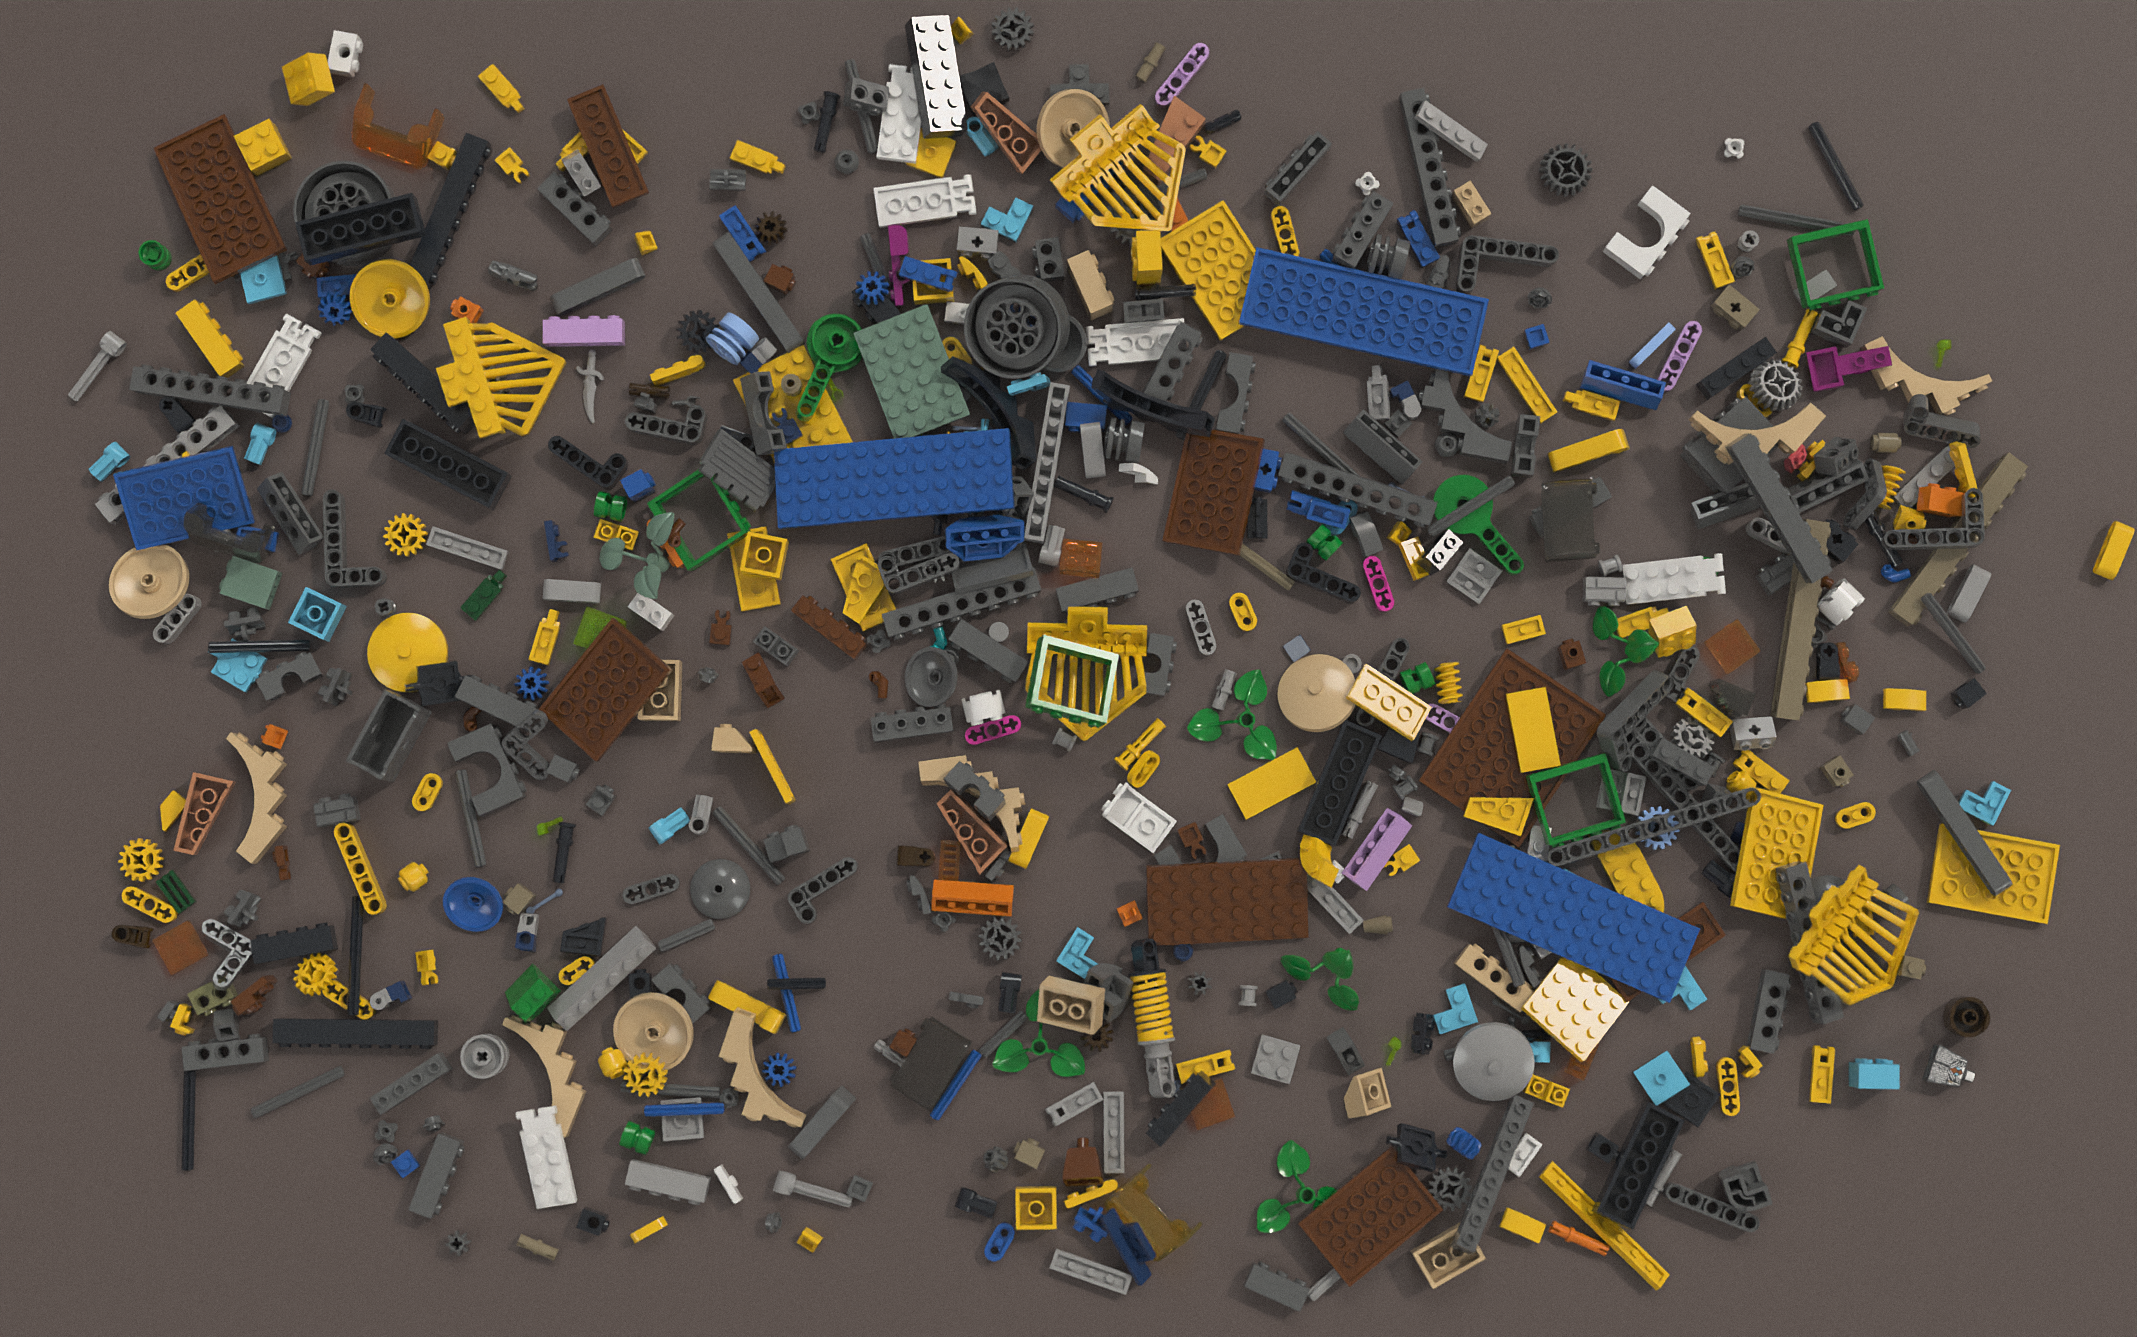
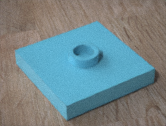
(263, 281)
(1661, 1078)

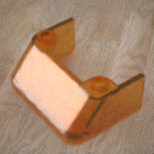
(405, 149)

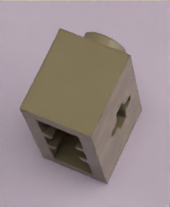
(1744, 308)

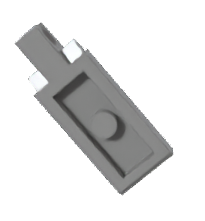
(1378, 394)

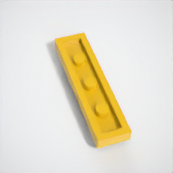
(1526, 384)

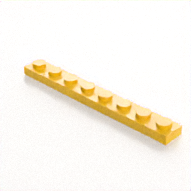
(1606, 1229)

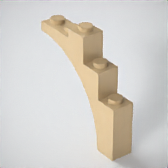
(1940, 393)
(1787, 435)
(933, 773)
(267, 797)
(559, 1067)
(747, 1077)

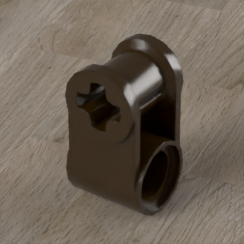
(912, 856)
(136, 935)

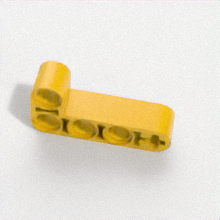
(1587, 450)
(731, 998)

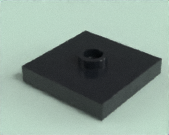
(1693, 1101)

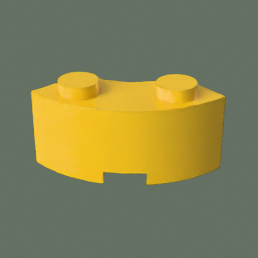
(1317, 860)

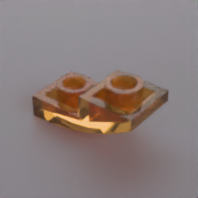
(1848, 669)

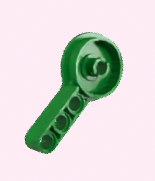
(828, 357)
(1477, 522)

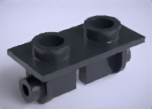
(1258, 519)
(1425, 1026)

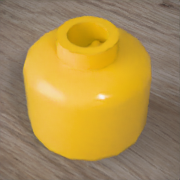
(1738, 781)
(413, 876)
(612, 1063)

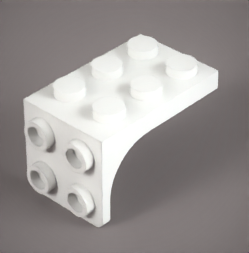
(1138, 817)

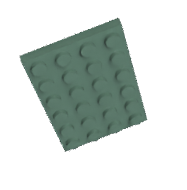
(905, 368)

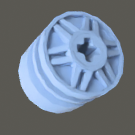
(734, 335)

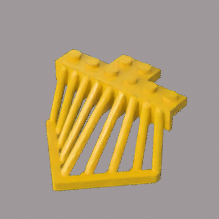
(1101, 150)
(469, 380)
(1090, 628)
(1830, 922)

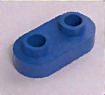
(999, 1241)

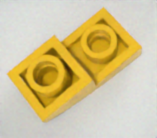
(969, 269)
(1808, 467)
(607, 530)
(1827, 691)
(1904, 699)
(1547, 1090)
(1522, 1225)

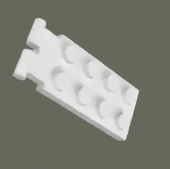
(901, 119)
(924, 201)
(1131, 342)
(284, 356)
(1673, 579)
(546, 1158)

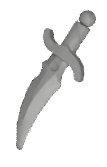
(589, 384)

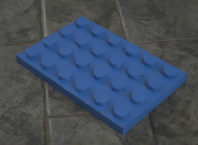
(163, 492)

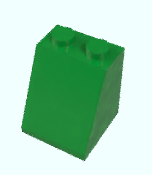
(531, 993)

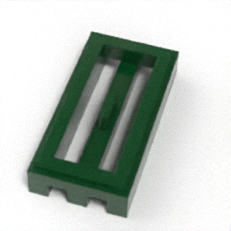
(165, 878)

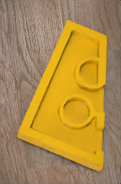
(864, 589)
(1500, 813)

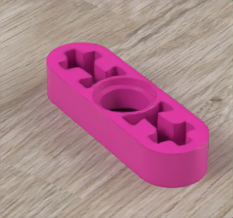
(1388, 596)
(1009, 731)

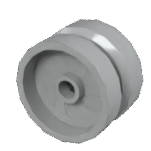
(473, 1060)

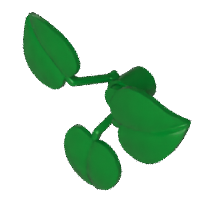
(1638, 649)
(1261, 741)
(1339, 963)
(1013, 1058)
(1290, 1161)

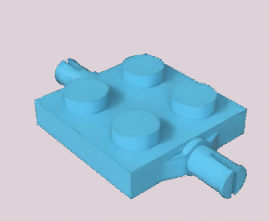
(239, 668)

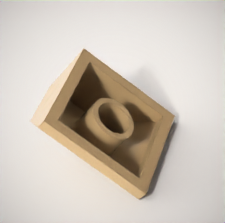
(730, 741)
(1367, 1094)

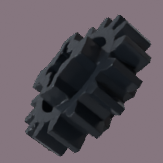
(695, 323)

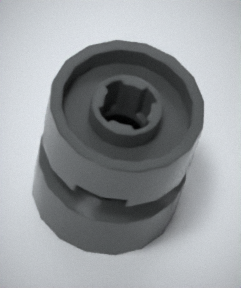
(1893, 891)

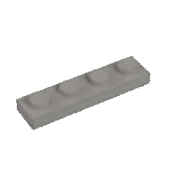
(1450, 131)
(1930, 473)
(467, 548)
(1334, 904)
(1113, 1131)
(1091, 1271)

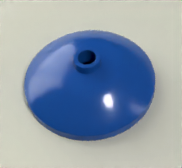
(468, 911)

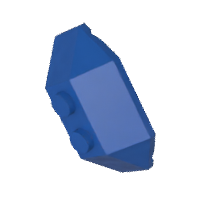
(984, 537)

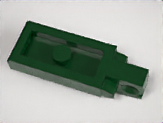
(484, 595)

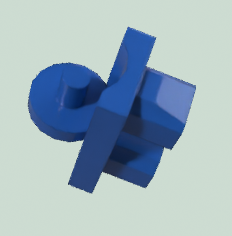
(1091, 1219)

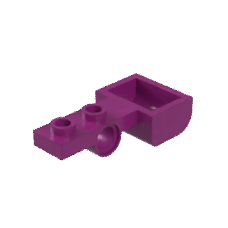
(898, 246)
(1828, 368)

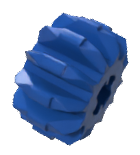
(868, 282)
(334, 315)
(525, 687)
(780, 1062)
(1464, 1143)

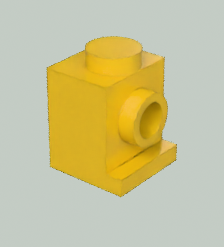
(1905, 515)

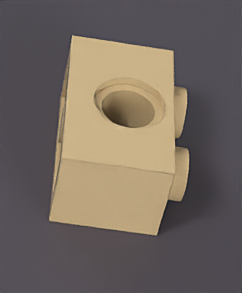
(1471, 204)

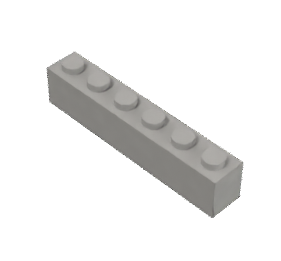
(601, 978)

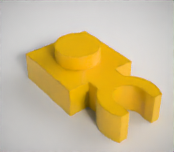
(1210, 152)
(511, 164)
(1404, 859)

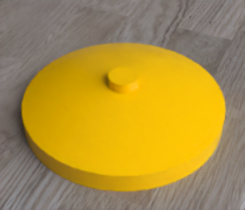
(389, 298)
(403, 644)

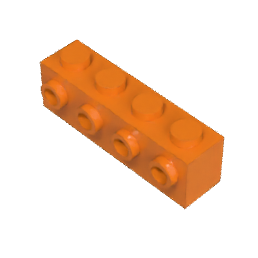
(972, 898)

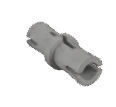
(1224, 689)

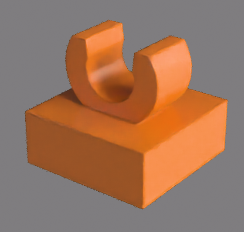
(274, 736)
(1129, 913)

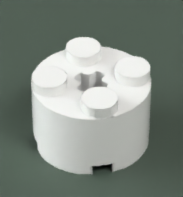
(1840, 601)
(983, 707)

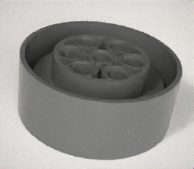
(340, 178)
(1035, 299)

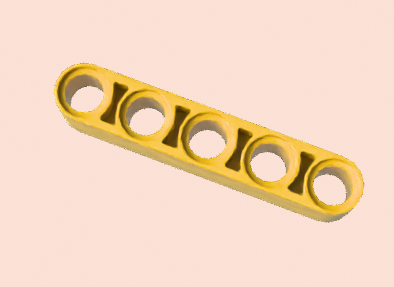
(353, 861)

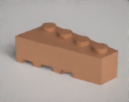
(1180, 124)
(1009, 132)
(201, 809)
(972, 830)

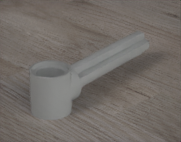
(111, 346)
(787, 1182)

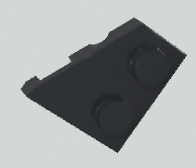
(585, 939)

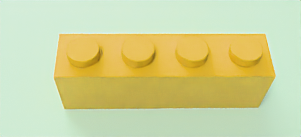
(210, 339)

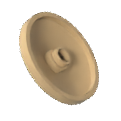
(1062, 119)
(149, 581)
(1315, 693)
(654, 1026)

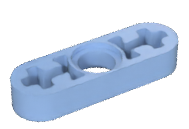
(1666, 331)

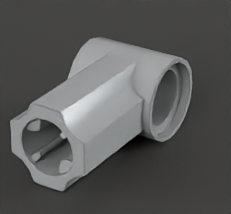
(1051, 549)
(701, 812)

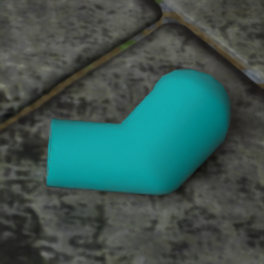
(941, 641)

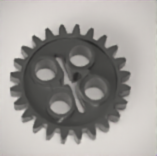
(1127, 233)

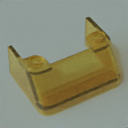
(1136, 1206)

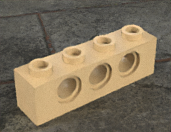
(1466, 962)

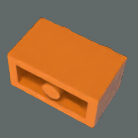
(1940, 501)

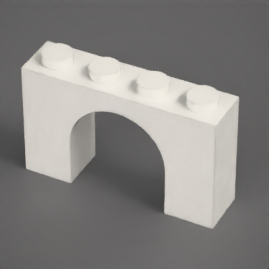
(1670, 218)

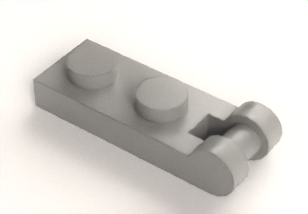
(1074, 1103)

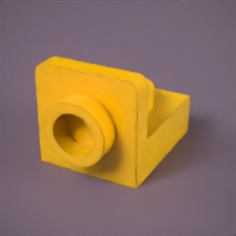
(442, 155)
(181, 1017)
(1750, 1059)

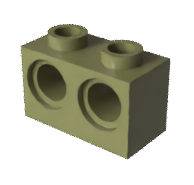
(213, 996)

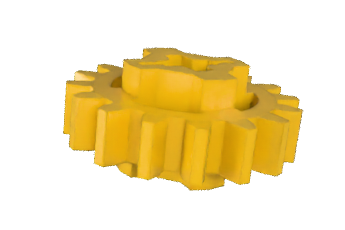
(404, 525)
(147, 854)
(315, 974)
(637, 1068)

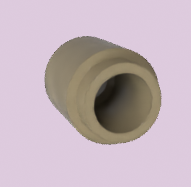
(794, 390)
(1885, 442)

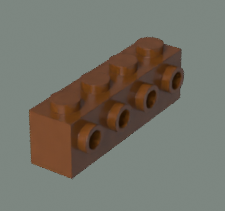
(828, 627)

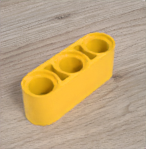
(2113, 550)
(1030, 837)

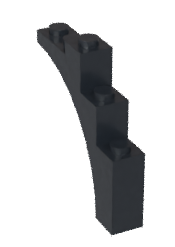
(1000, 406)
(1149, 408)

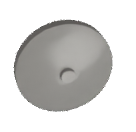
(1493, 1061)

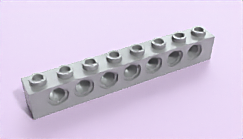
(225, 426)
(1047, 462)

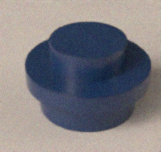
(282, 423)
(1183, 952)

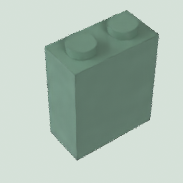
(250, 582)

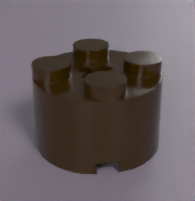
(1976, 1010)

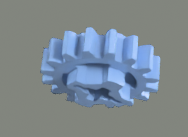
(1665, 838)

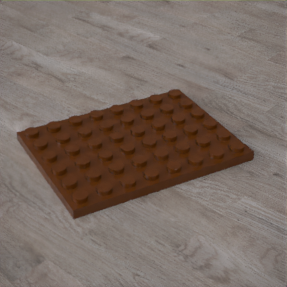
(1481, 751)

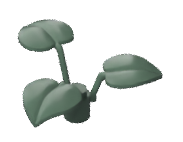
(648, 580)

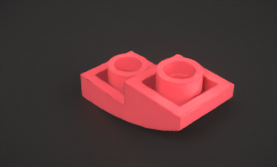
(1796, 459)

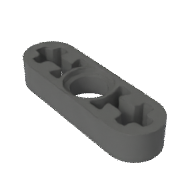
(638, 898)

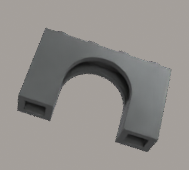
(509, 787)
(1227, 844)

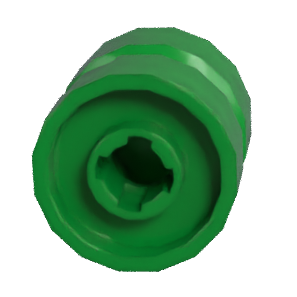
(155, 255)
(610, 506)
(1324, 542)
(1423, 675)
(638, 1138)

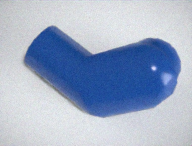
(1894, 576)

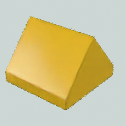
(960, 30)
(645, 242)
(1399, 533)
(809, 1239)

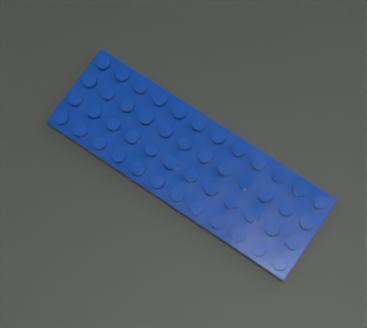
(1364, 311)
(894, 478)
(1573, 917)

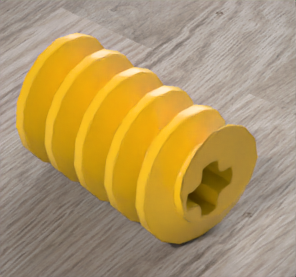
(1891, 475)
(1448, 683)

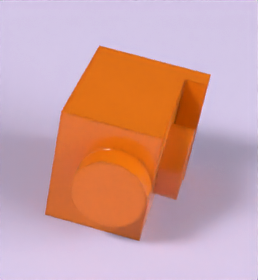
(473, 311)

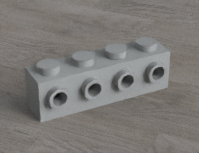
(668, 1181)

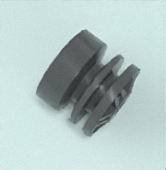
(1388, 256)
(1124, 440)

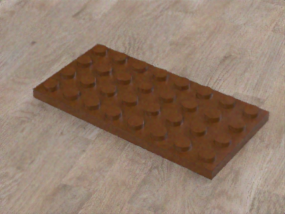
(220, 199)
(1227, 901)

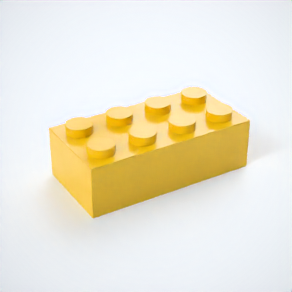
(1146, 258)

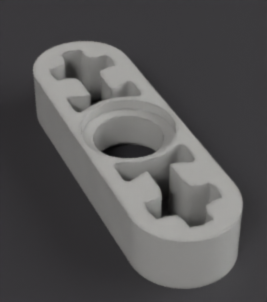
(1190, 615)

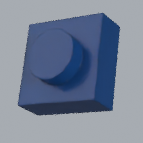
(1536, 336)
(405, 1163)

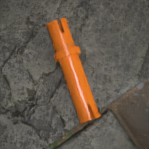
(1581, 1239)

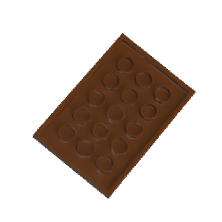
(1214, 491)
(605, 689)
(1370, 1216)

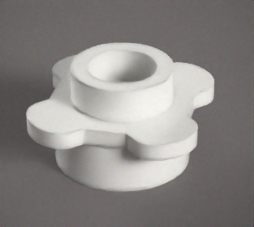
(1738, 143)
(1367, 178)

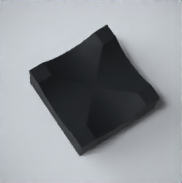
(983, 80)

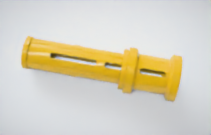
(1797, 347)
(1133, 751)

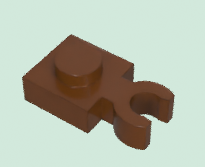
(721, 632)
(1191, 836)
(281, 857)

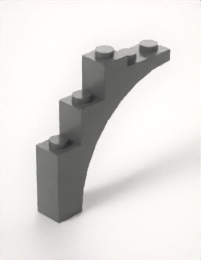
(1475, 441)

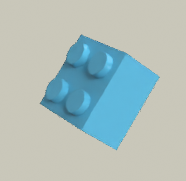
(317, 614)
(1873, 1075)

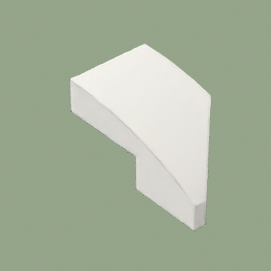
(1141, 473)

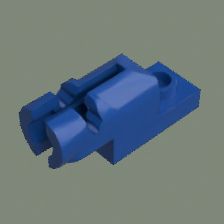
(1319, 509)

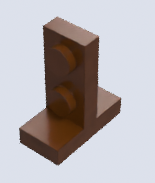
(762, 680)

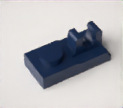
(552, 532)

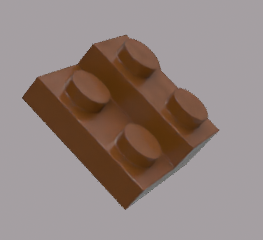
(252, 998)

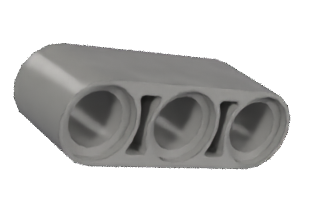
(1092, 450)
(1764, 534)
(571, 591)
(1968, 593)
(168, 624)

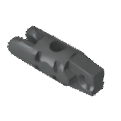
(1440, 273)
(513, 275)

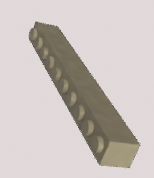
(1942, 562)
(1797, 636)

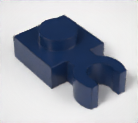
(790, 428)

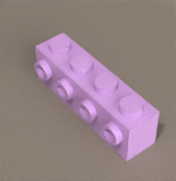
(583, 332)
(1377, 849)

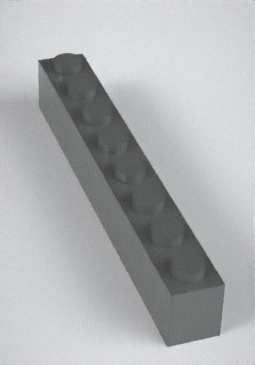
(1778, 507)

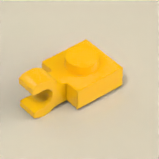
(425, 964)

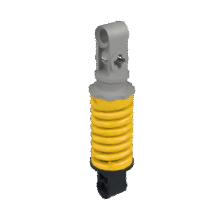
(1154, 1031)

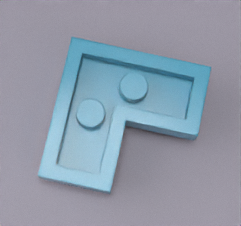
(1010, 224)
(1035, 383)
(1986, 808)
(1073, 953)
(1688, 990)
(1461, 1012)

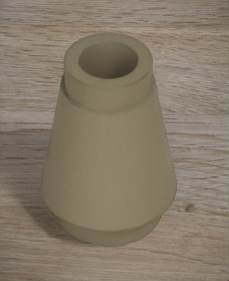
(1378, 925)

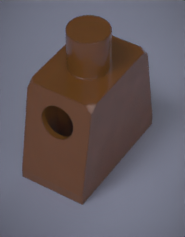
(1082, 1165)

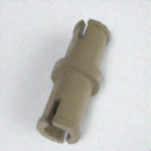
(1150, 62)
(537, 1247)

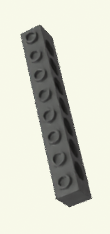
(1439, 236)
(142, 383)
(1426, 505)
(892, 618)
(1803, 893)
(1492, 1174)

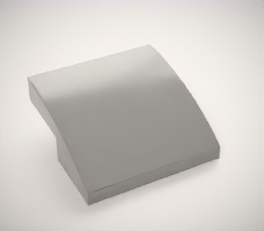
(1474, 575)
(1629, 790)

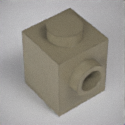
(1837, 771)
(518, 899)
(1912, 968)
(1029, 1152)

